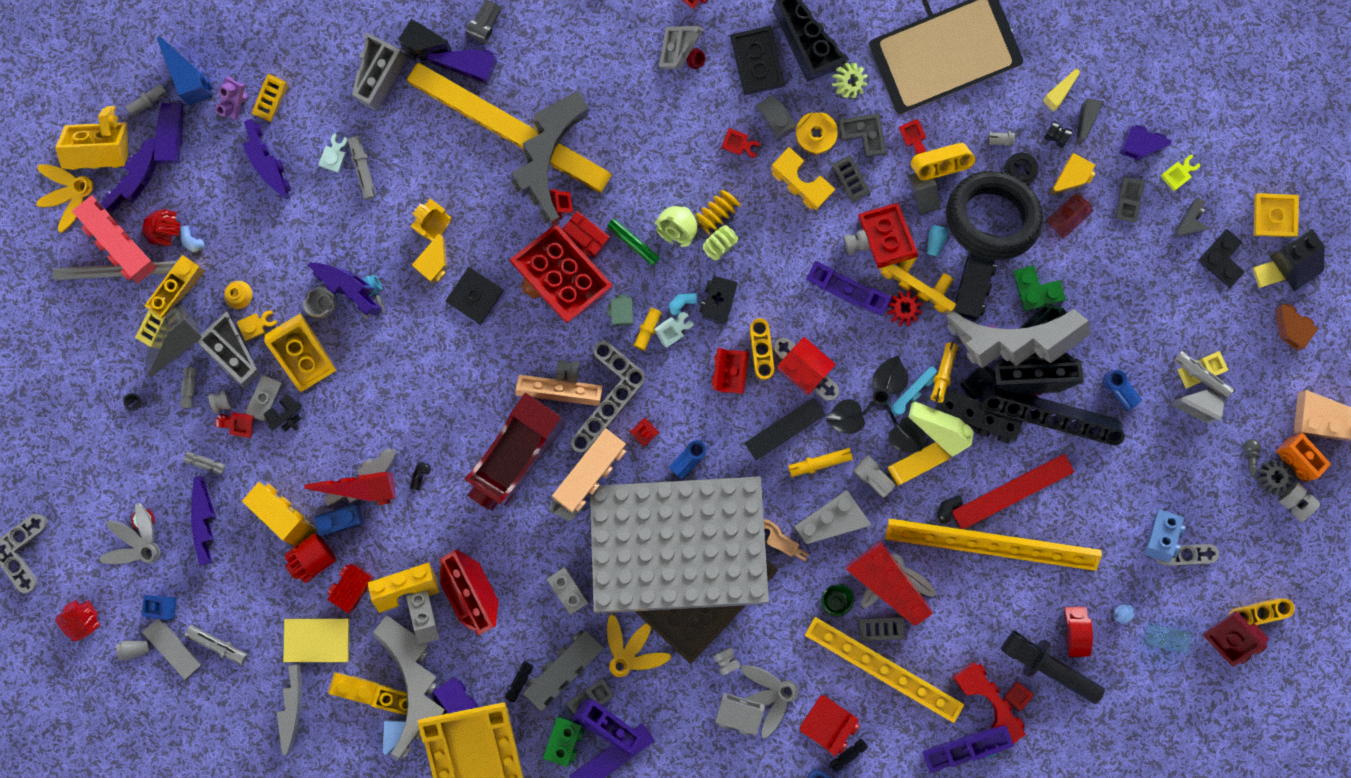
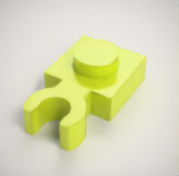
(1178, 173)

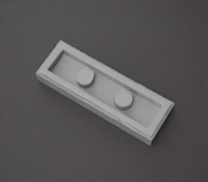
(172, 648)

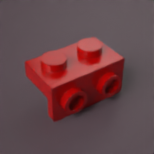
(730, 371)

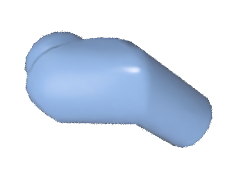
(189, 242)

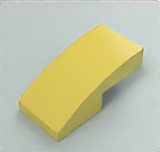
(1267, 274)
(1213, 363)

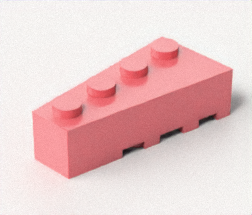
(113, 239)

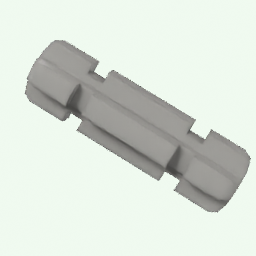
(188, 387)
(204, 463)

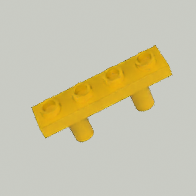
(925, 293)

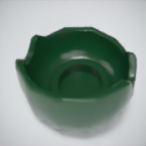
(837, 600)

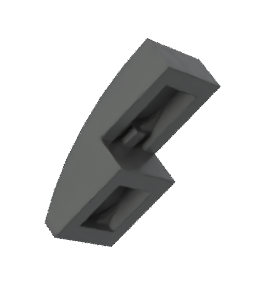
(1129, 199)
(599, 692)

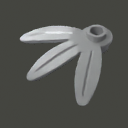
(141, 544)
(918, 581)
(775, 694)

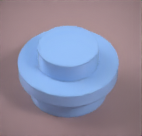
(1123, 613)

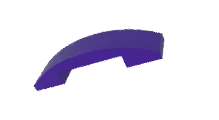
(848, 289)

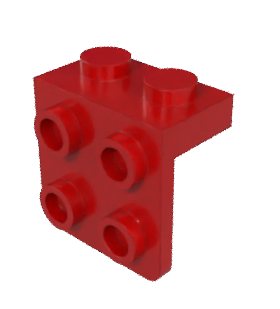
(829, 725)

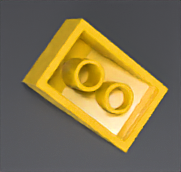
(299, 352)

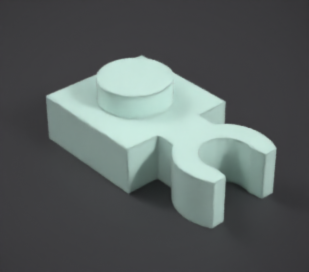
(333, 156)
(671, 330)

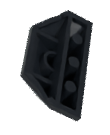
(1038, 375)

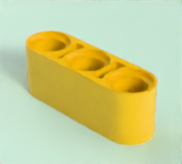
(942, 161)
(764, 339)
(918, 463)
(1270, 609)

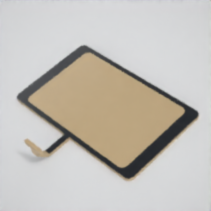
(945, 53)

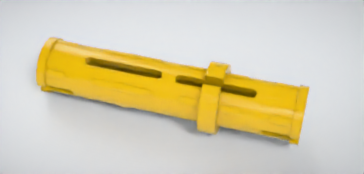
(942, 379)
(811, 465)

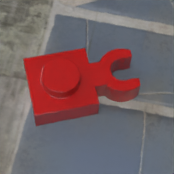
(737, 142)

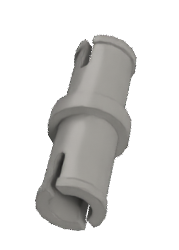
(146, 100)

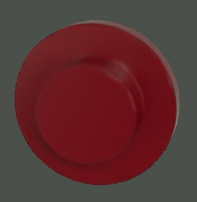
(695, 59)

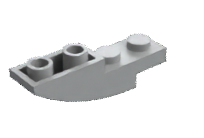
(381, 464)

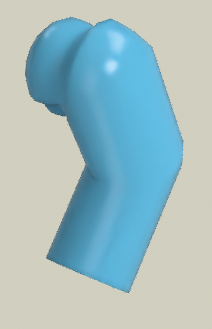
(680, 300)

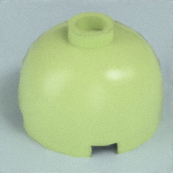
(677, 224)

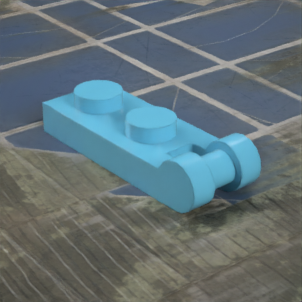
(913, 392)

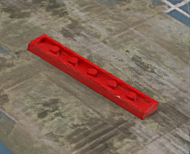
(1012, 491)

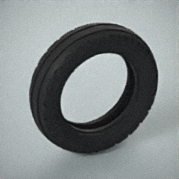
(980, 243)

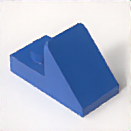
(159, 607)

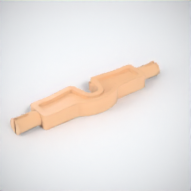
(782, 542)

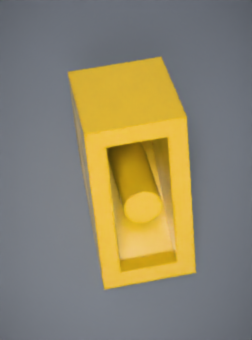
(1073, 175)
(433, 260)

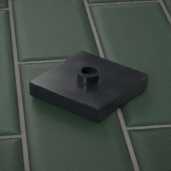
(474, 295)

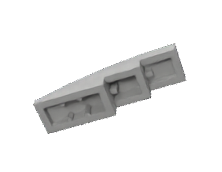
(289, 718)

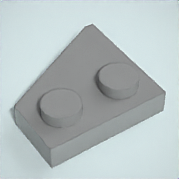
(677, 45)

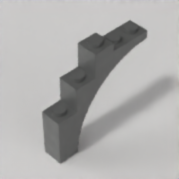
(553, 124)

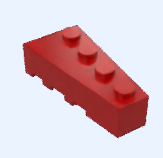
(885, 577)

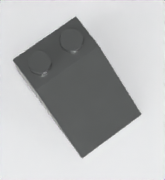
(174, 337)

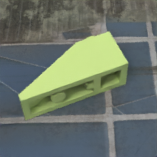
(943, 428)

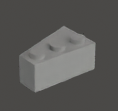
(227, 349)

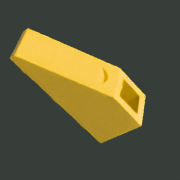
(174, 286)

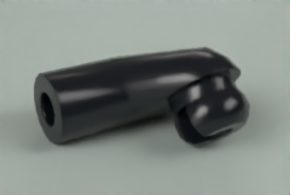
(417, 477)

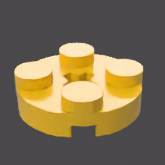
(816, 121)

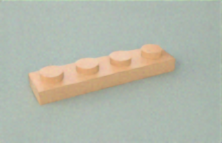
(559, 390)

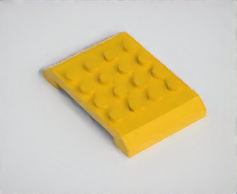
(471, 744)

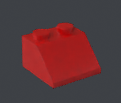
(805, 366)

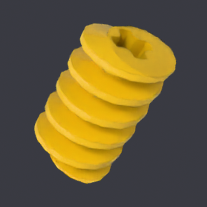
(716, 211)

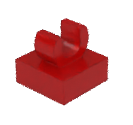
(644, 432)

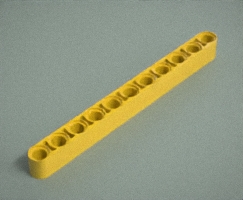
(504, 125)

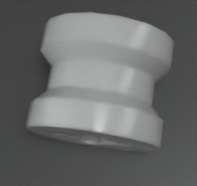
(220, 401)

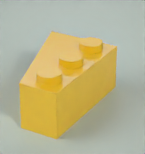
(278, 514)

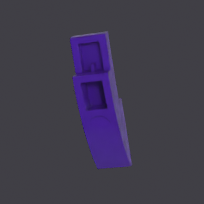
(267, 167)
(131, 186)
(346, 283)

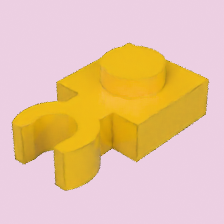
(108, 120)
(254, 326)

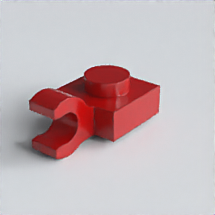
(913, 134)
(238, 423)

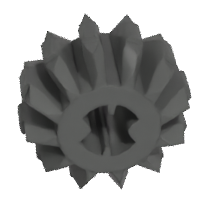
(1280, 483)

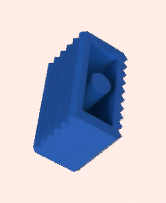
(339, 520)

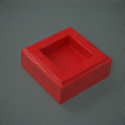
(1018, 696)

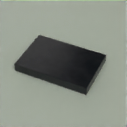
(757, 60)

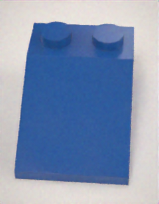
(188, 81)

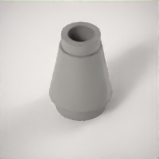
(131, 649)

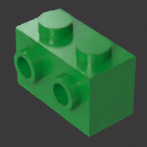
(563, 741)

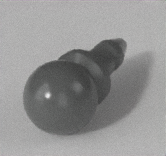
(1252, 448)

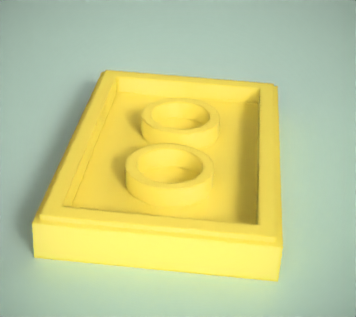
(316, 640)

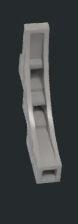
(1016, 345)
(418, 681)

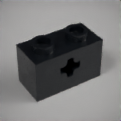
(720, 312)

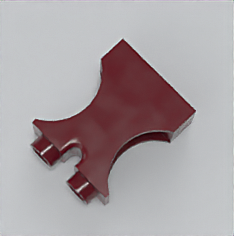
(514, 453)

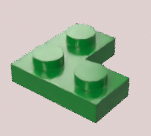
(1032, 293)

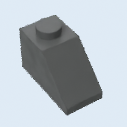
(776, 117)

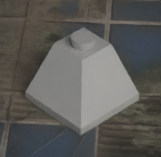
(1202, 405)

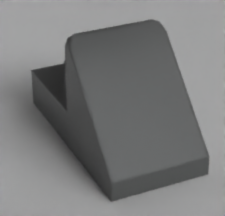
(1189, 224)

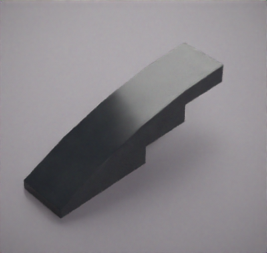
(784, 429)

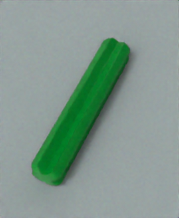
(633, 242)

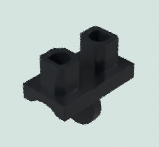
(291, 406)

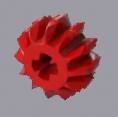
(896, 307)

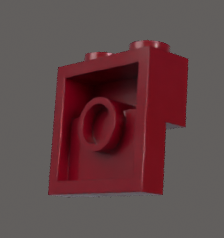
(1236, 639)

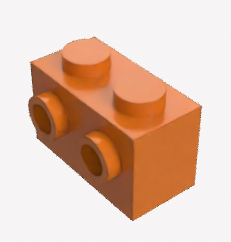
(1303, 457)

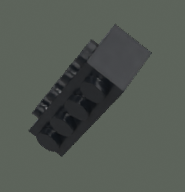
(977, 417)

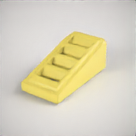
(1057, 95)
(144, 328)

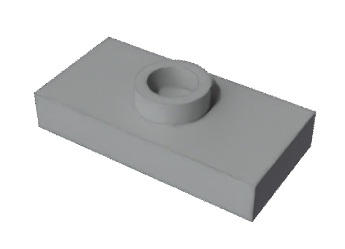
(263, 397)

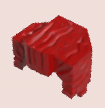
(160, 227)
(78, 620)

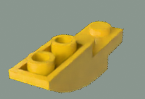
(369, 692)

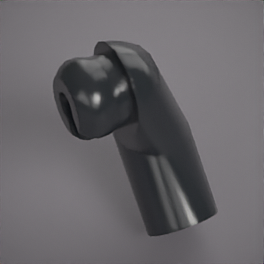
(946, 508)

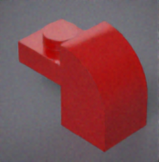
(1079, 632)

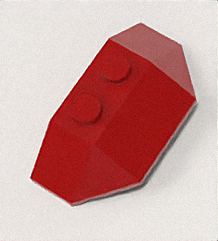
(468, 591)

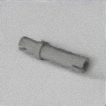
(359, 159)
(1205, 376)
(225, 649)

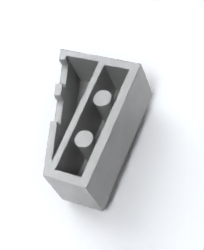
(377, 71)
(832, 519)

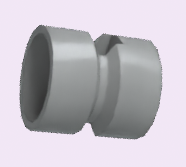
(1294, 496)

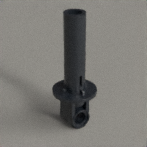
(1037, 659)

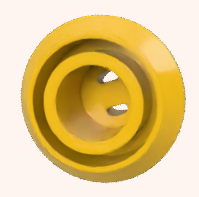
(238, 294)

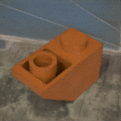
(1294, 328)

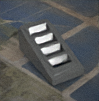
(1088, 114)
(857, 175)
(899, 623)

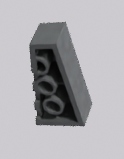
(563, 670)

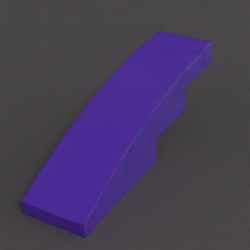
(200, 514)
(968, 748)
(612, 758)

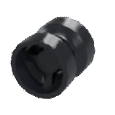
(1057, 134)

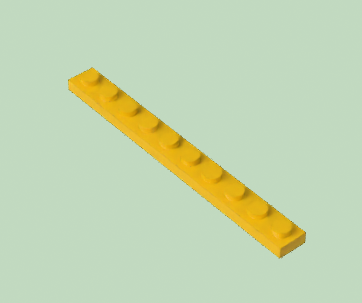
(993, 544)

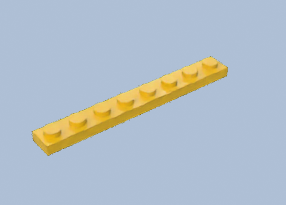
(884, 669)

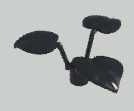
(890, 377)

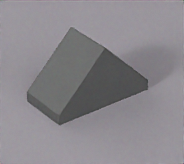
(924, 193)

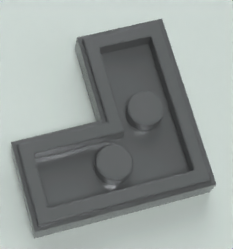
(865, 127)

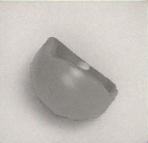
(320, 303)

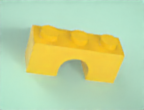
(813, 193)
(387, 590)

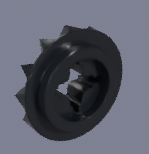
(1019, 159)

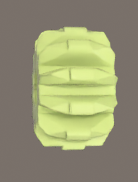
(844, 74)
(720, 242)

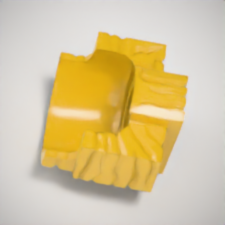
(430, 220)

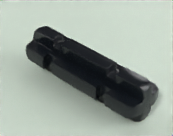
(519, 681)
(848, 755)

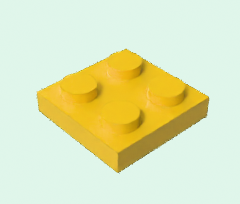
(1276, 215)

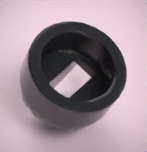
(129, 398)

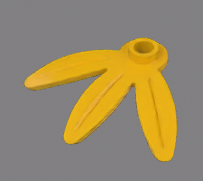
(73, 192)
(627, 656)

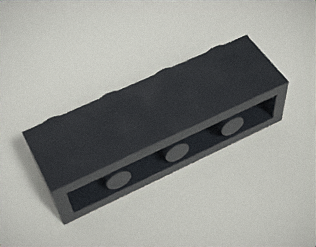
(974, 286)

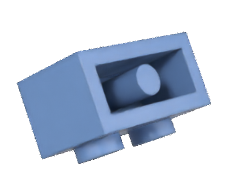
(1164, 536)

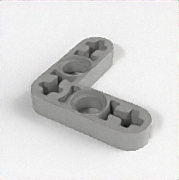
(13, 547)

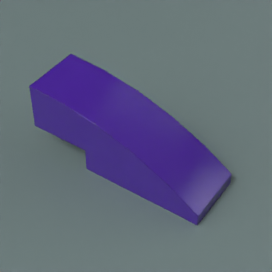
(169, 133)

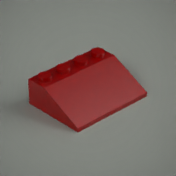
(561, 274)

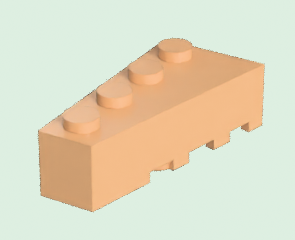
(1322, 417)
(589, 471)

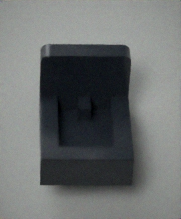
(978, 380)

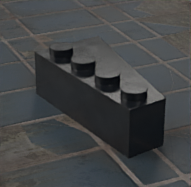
(809, 42)

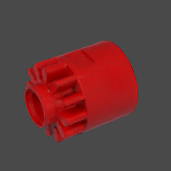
(309, 558)

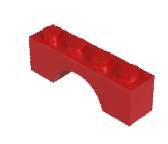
(973, 681)

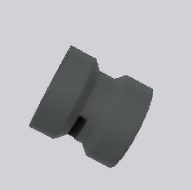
(567, 370)

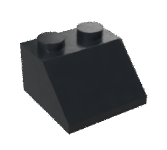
(420, 42)
(1301, 259)

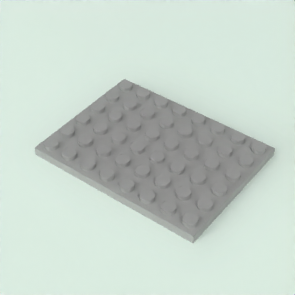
(678, 545)

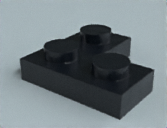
(1217, 258)

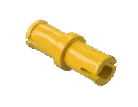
(647, 329)

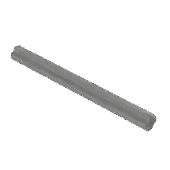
(104, 271)

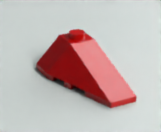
(369, 487)

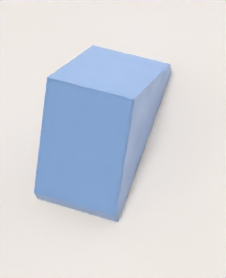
(392, 734)

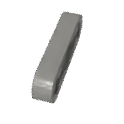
(1202, 559)

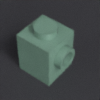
(621, 310)

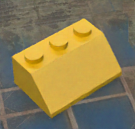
(86, 147)

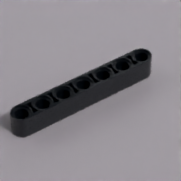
(1061, 421)

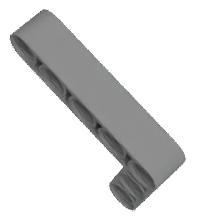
(611, 400)

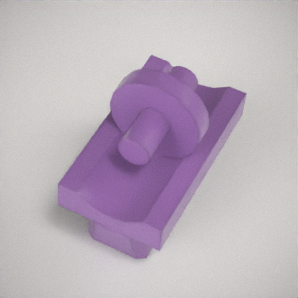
(232, 96)

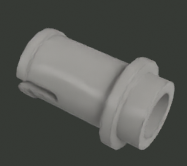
(1002, 138)

